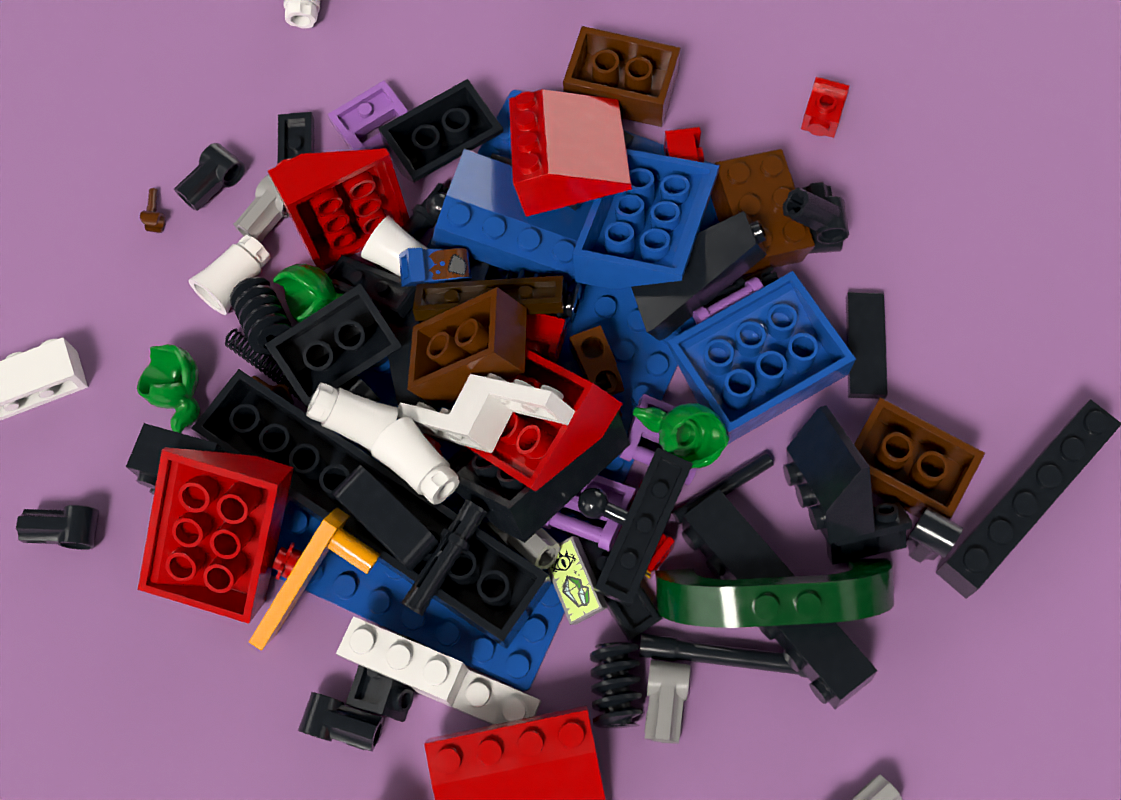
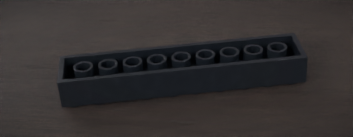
(486, 584)

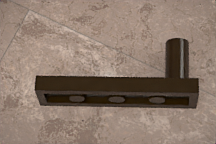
(537, 294)

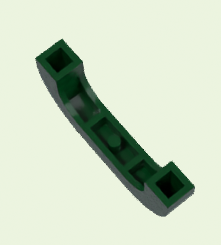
(776, 601)

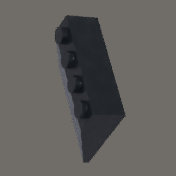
(517, 507)

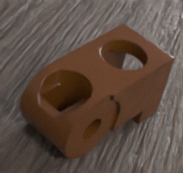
(596, 359)

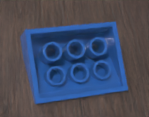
(489, 221)
(648, 230)
(761, 355)

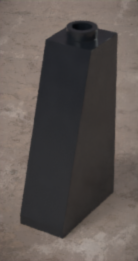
(716, 261)

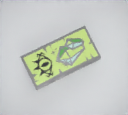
(575, 582)

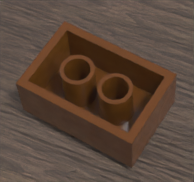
(624, 69)
(759, 188)
(465, 340)
(915, 461)

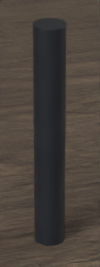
(728, 484)

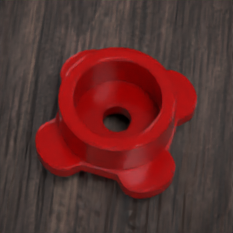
(286, 560)

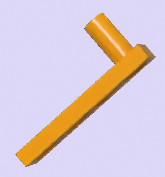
(328, 536)

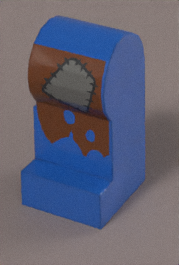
(433, 266)

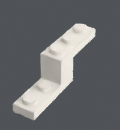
(485, 410)
(434, 674)

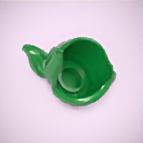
(306, 289)
(171, 384)
(687, 432)

